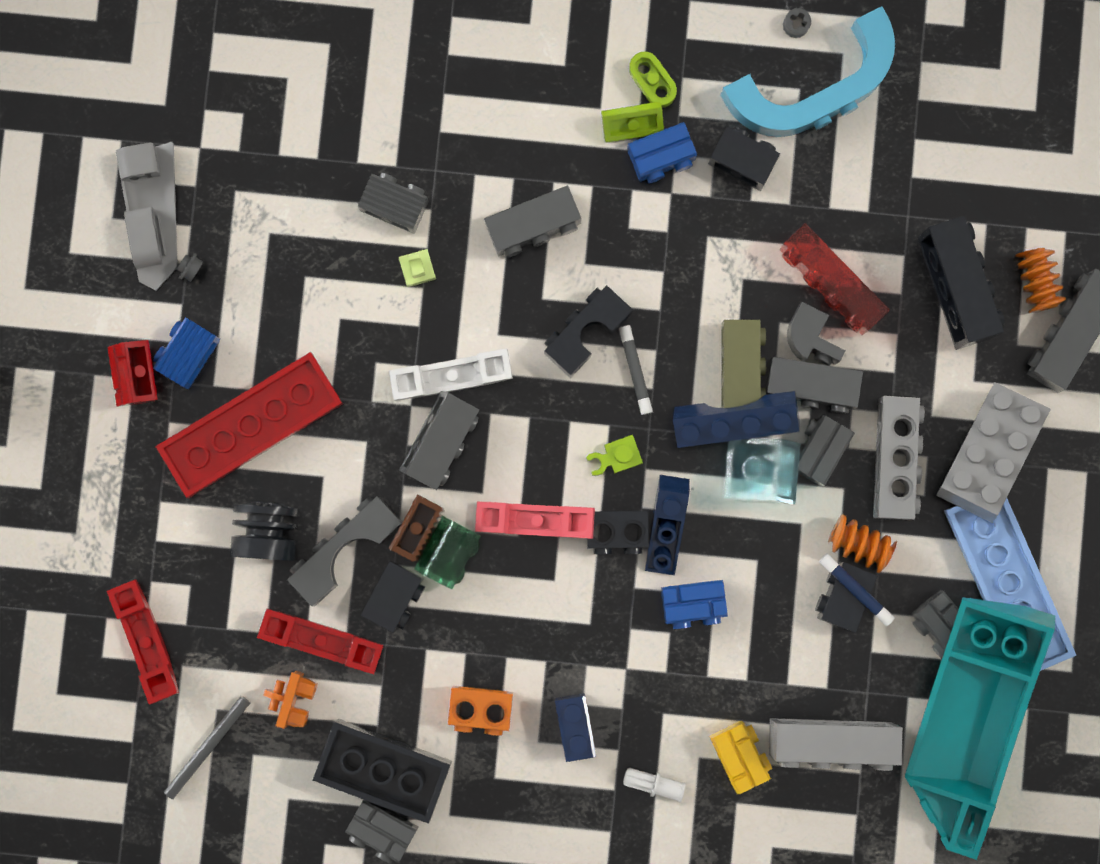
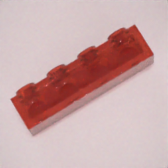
(833, 279)

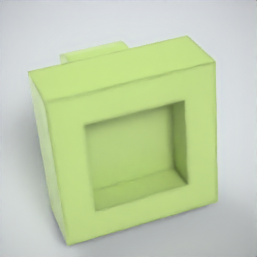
(417, 268)

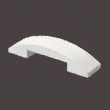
(451, 375)

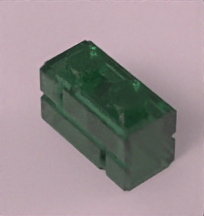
(448, 553)

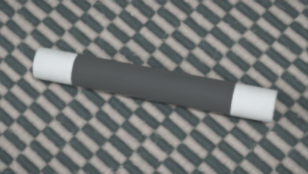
(635, 370)

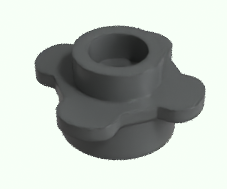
(189, 267)

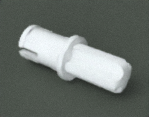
(654, 784)

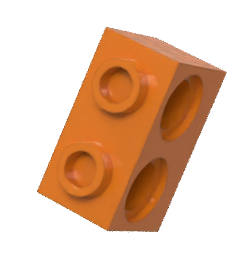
(481, 700)

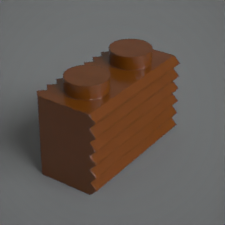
(416, 528)

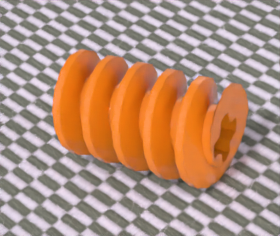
(1040, 279)
(862, 543)

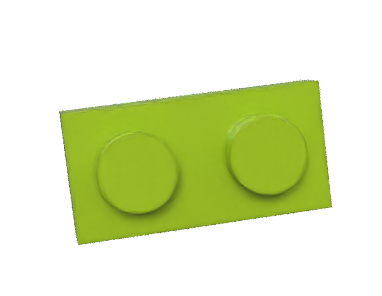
(632, 121)

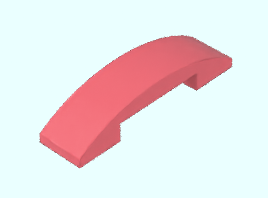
(535, 520)

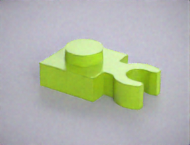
(619, 454)

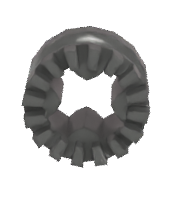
(793, 14)

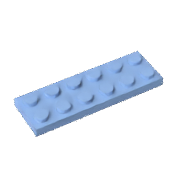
(1007, 569)

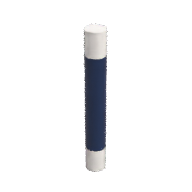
(857, 590)

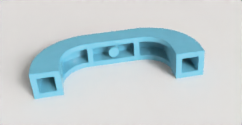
(769, 119)

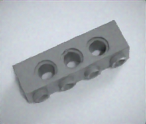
(886, 471)

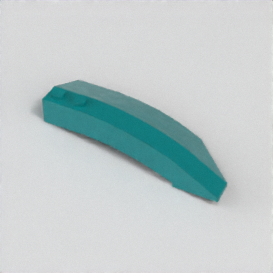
(976, 717)

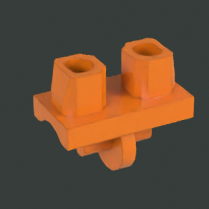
(296, 687)

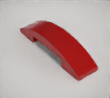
(320, 640)
(145, 641)

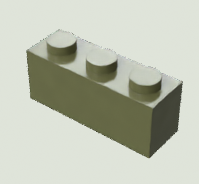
(741, 362)

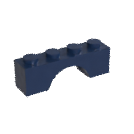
(765, 417)

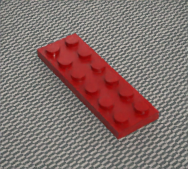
(249, 425)

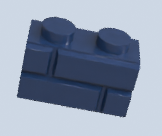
(575, 727)

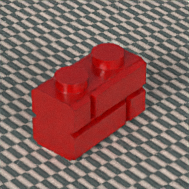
(132, 373)

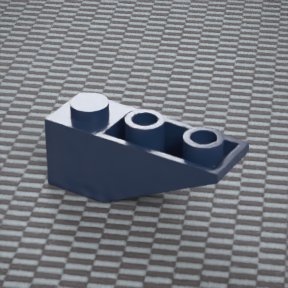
(667, 524)

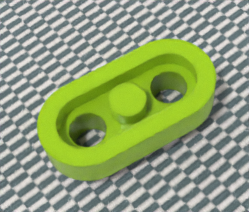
(655, 79)

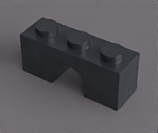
(603, 310)

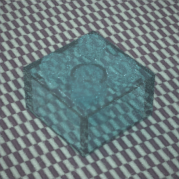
(762, 470)

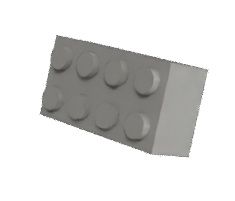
(993, 452)
(835, 742)

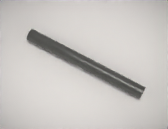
(207, 747)

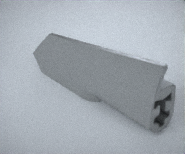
(150, 211)

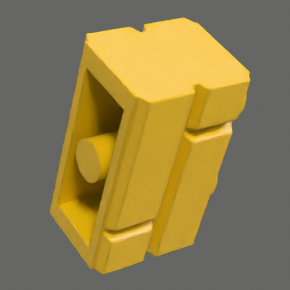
(740, 756)

